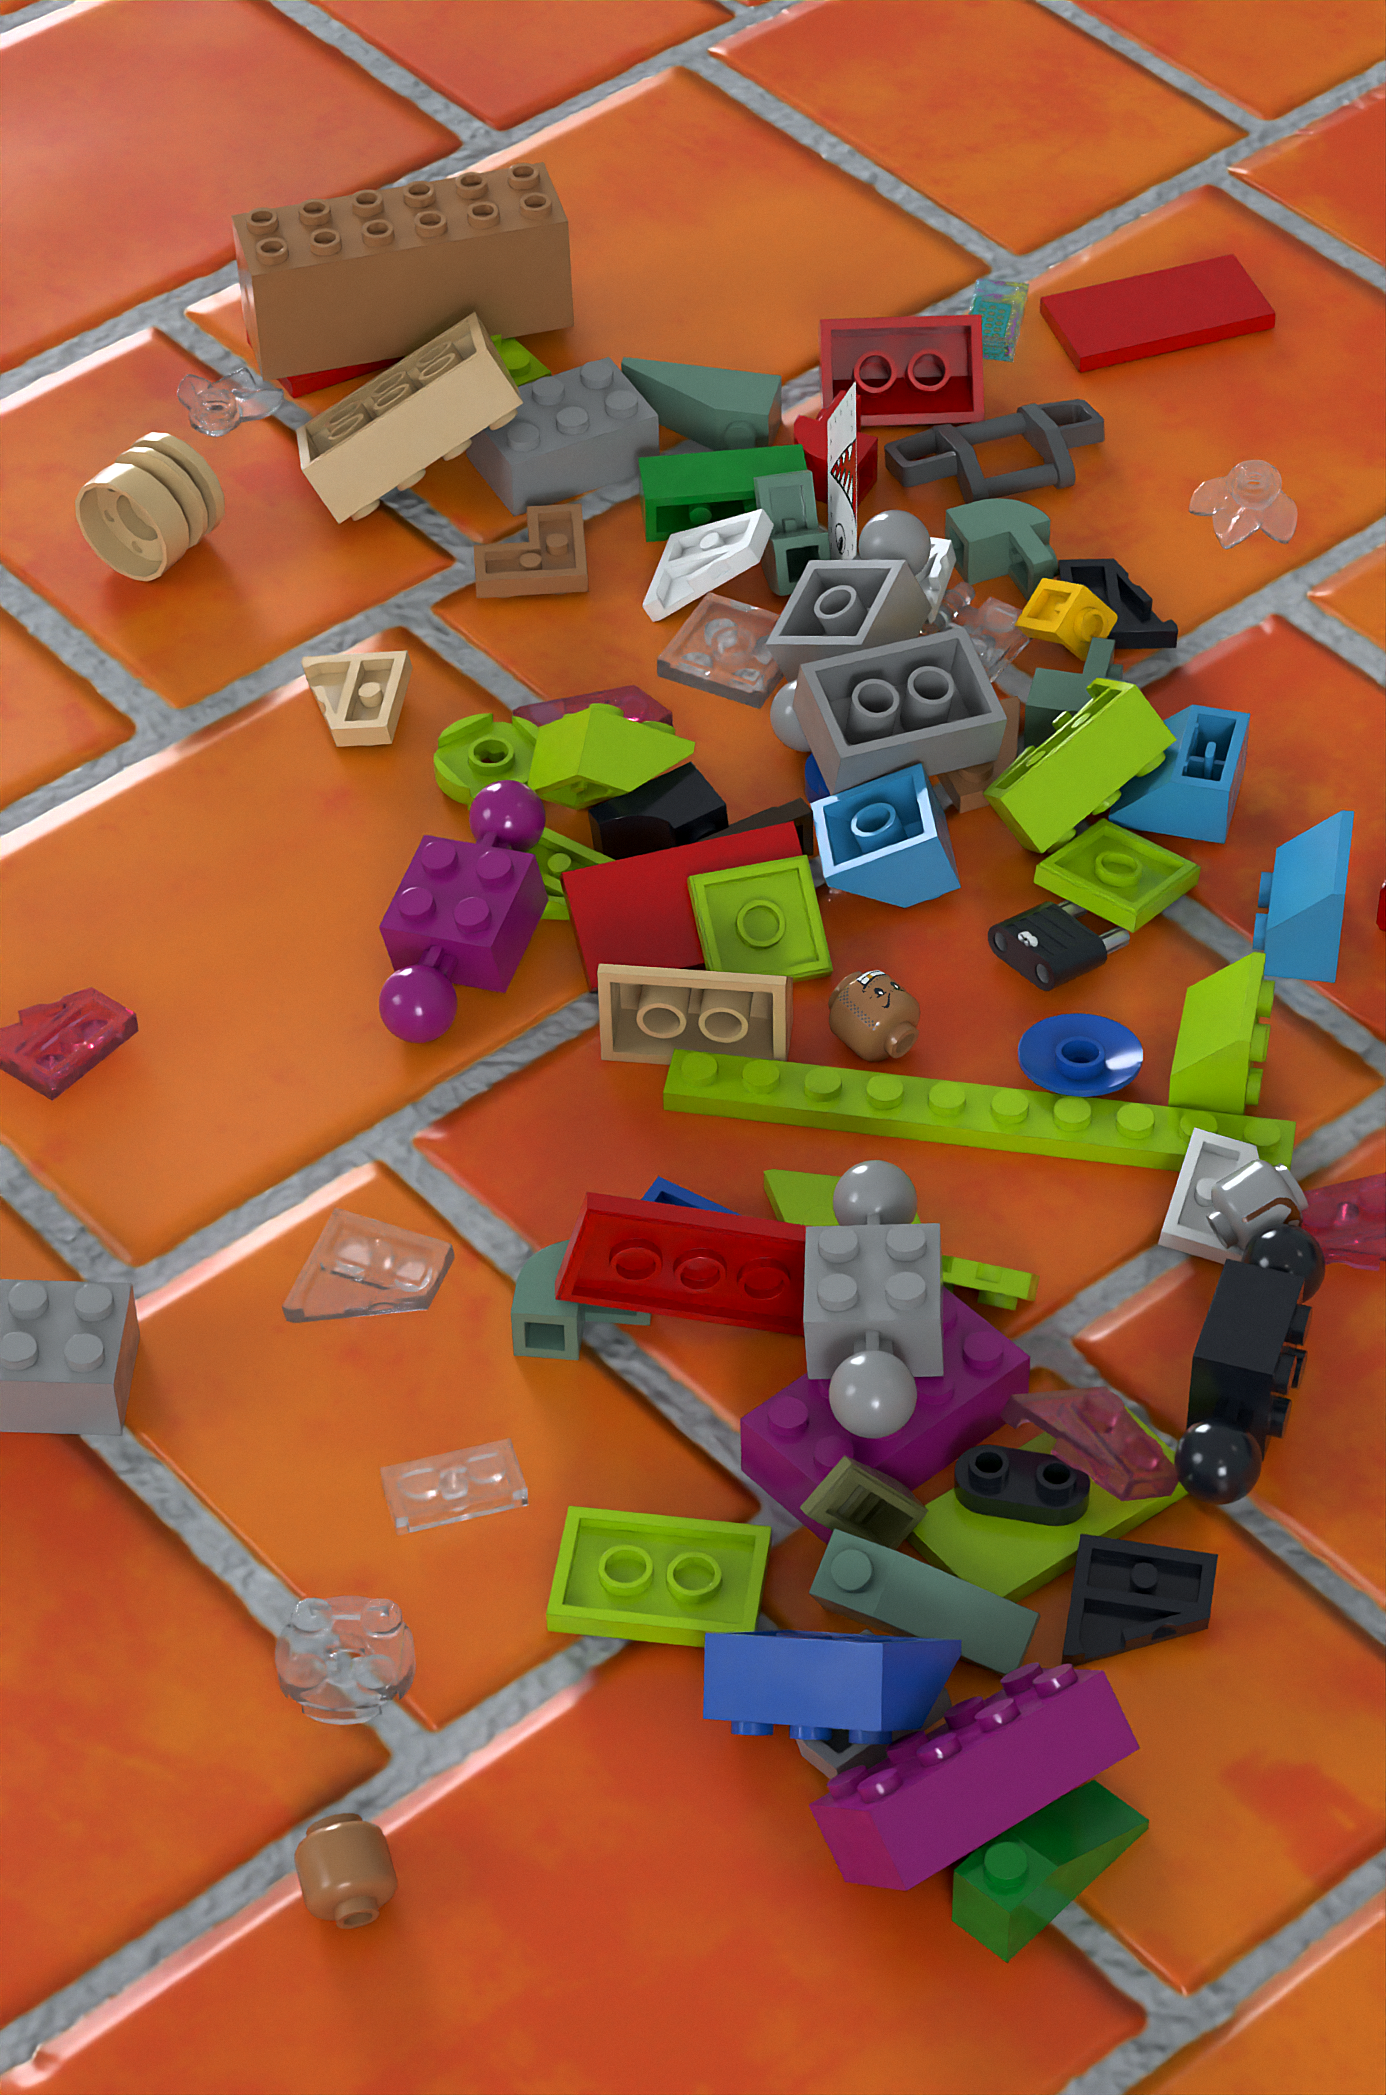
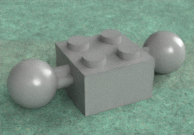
(850, 608)
(873, 1300)

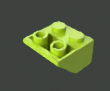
(601, 756)
(1223, 1039)

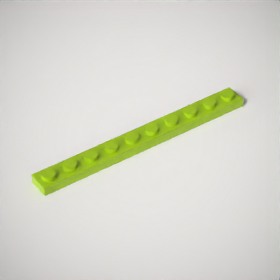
(956, 1112)

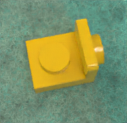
(1066, 616)

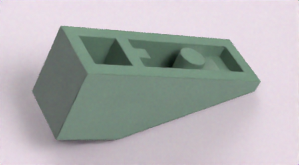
(710, 404)
(919, 1600)

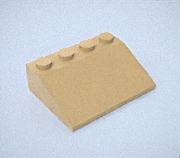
(407, 420)

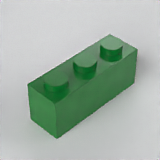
(706, 486)

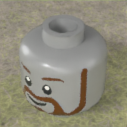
(1254, 1200)

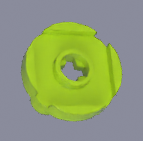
(474, 738)

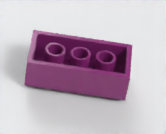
(798, 1441)
(972, 1775)

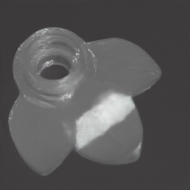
(227, 402)
(1243, 507)

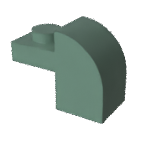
(795, 534)
(999, 540)
(1066, 691)
(553, 1326)

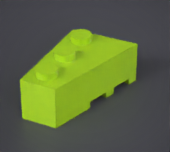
(1080, 766)

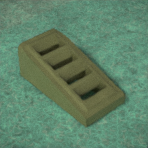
(865, 1504)

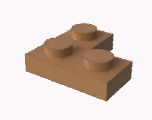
(546, 564)

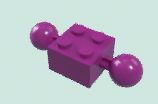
(463, 912)

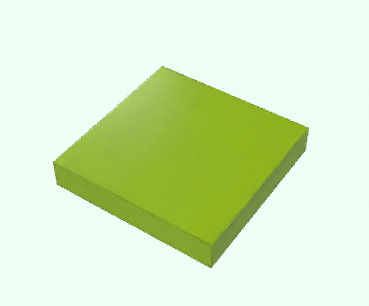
(1117, 875)
(761, 920)

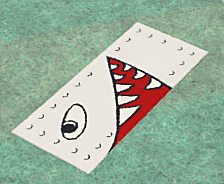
(843, 479)

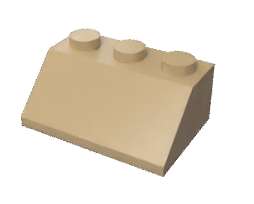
(661, 1009)

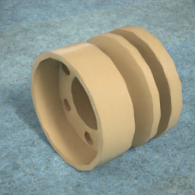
(150, 506)

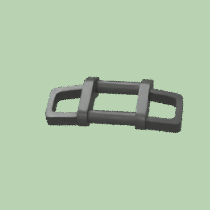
(957, 457)

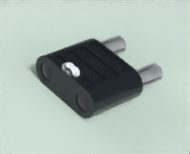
(1052, 945)

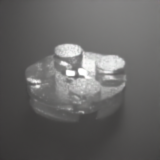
(337, 1625)

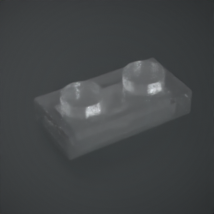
(454, 1486)

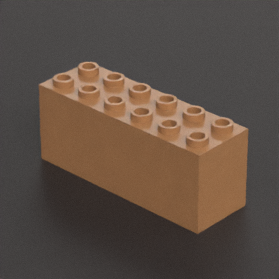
(400, 267)

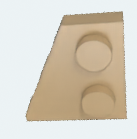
(359, 694)

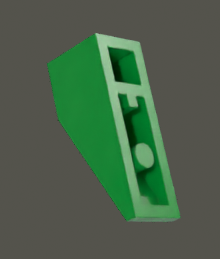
(1041, 1866)

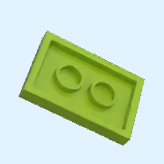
(657, 1576)

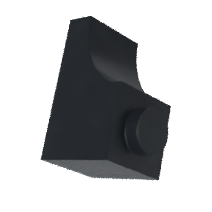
(658, 815)

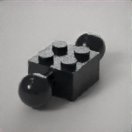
(1248, 1363)

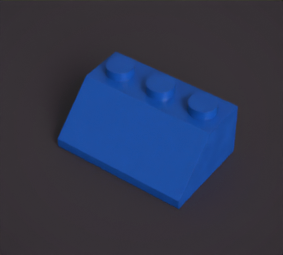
(824, 1682)

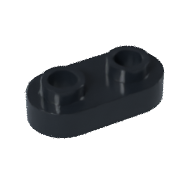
(1020, 1485)

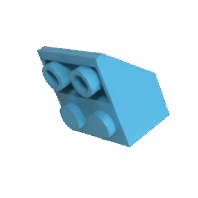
(1196, 783)

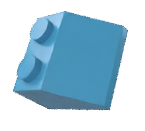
(887, 840)
(1306, 902)

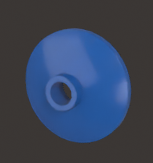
(1080, 1054)

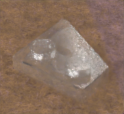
(367, 1271)

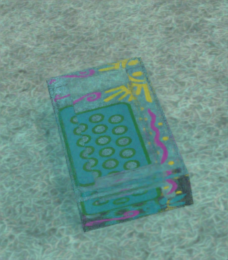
(1002, 314)

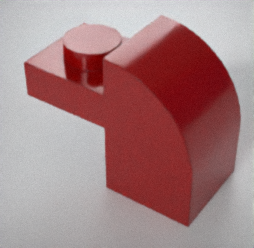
(814, 439)

